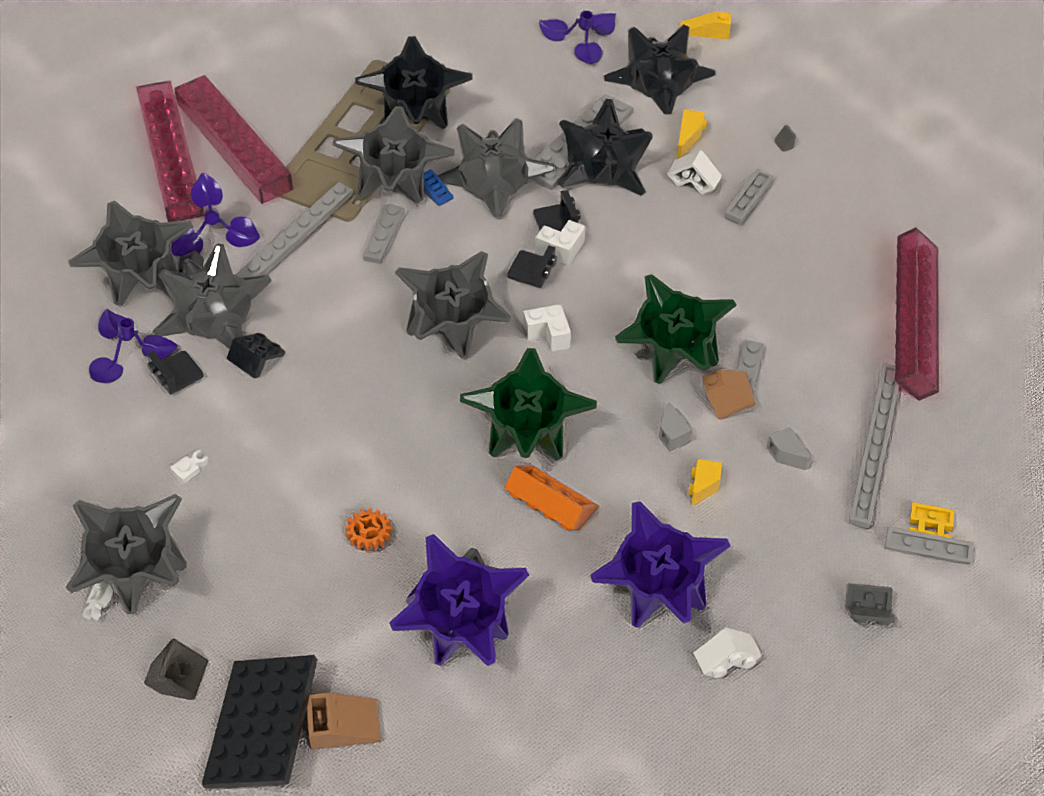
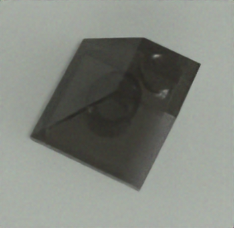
(176, 671)

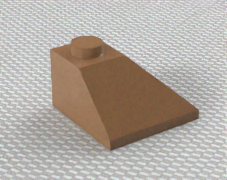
(728, 391)

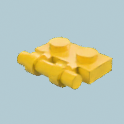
(932, 517)

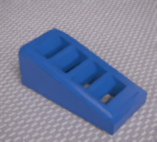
(431, 178)

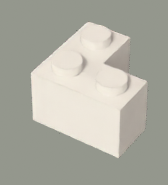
(695, 169)
(566, 242)
(548, 323)
(727, 650)

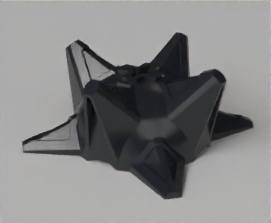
(660, 68)
(415, 84)
(604, 151)

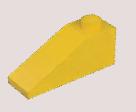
(710, 25)
(691, 130)

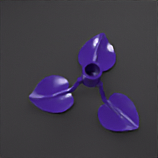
(589, 52)
(208, 192)
(113, 325)

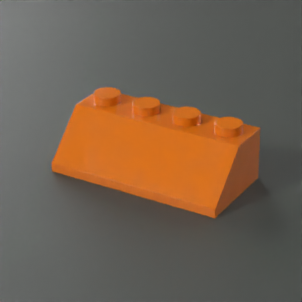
(550, 497)

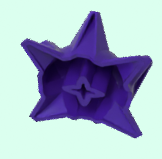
(660, 567)
(459, 603)

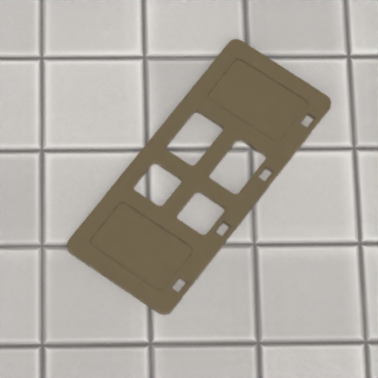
(317, 173)

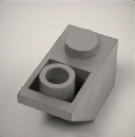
(673, 429)
(788, 449)

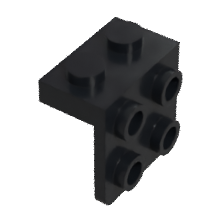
(557, 215)
(533, 268)
(251, 353)
(174, 371)

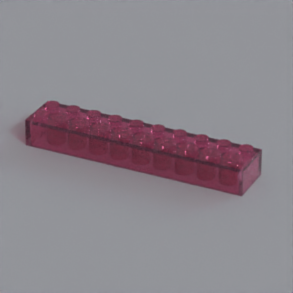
(234, 139)
(169, 150)
(917, 315)

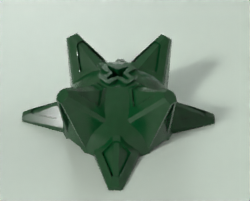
(676, 328)
(528, 408)

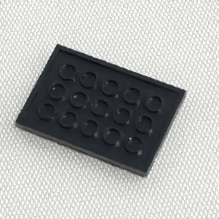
(260, 722)

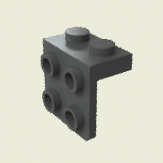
(869, 603)

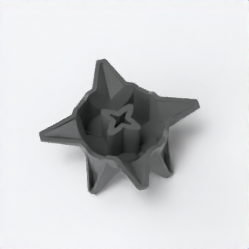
(393, 155)
(494, 165)
(131, 250)
(209, 298)
(451, 301)
(127, 549)

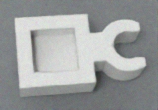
(188, 468)
(98, 598)

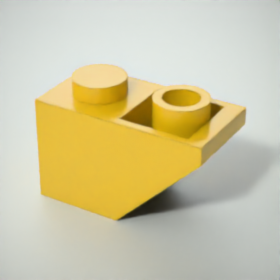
(706, 480)

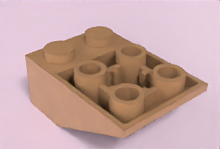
(342, 720)

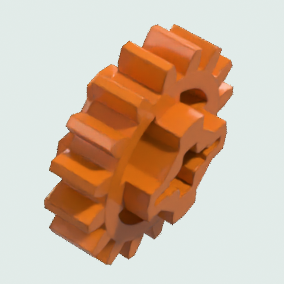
(368, 529)

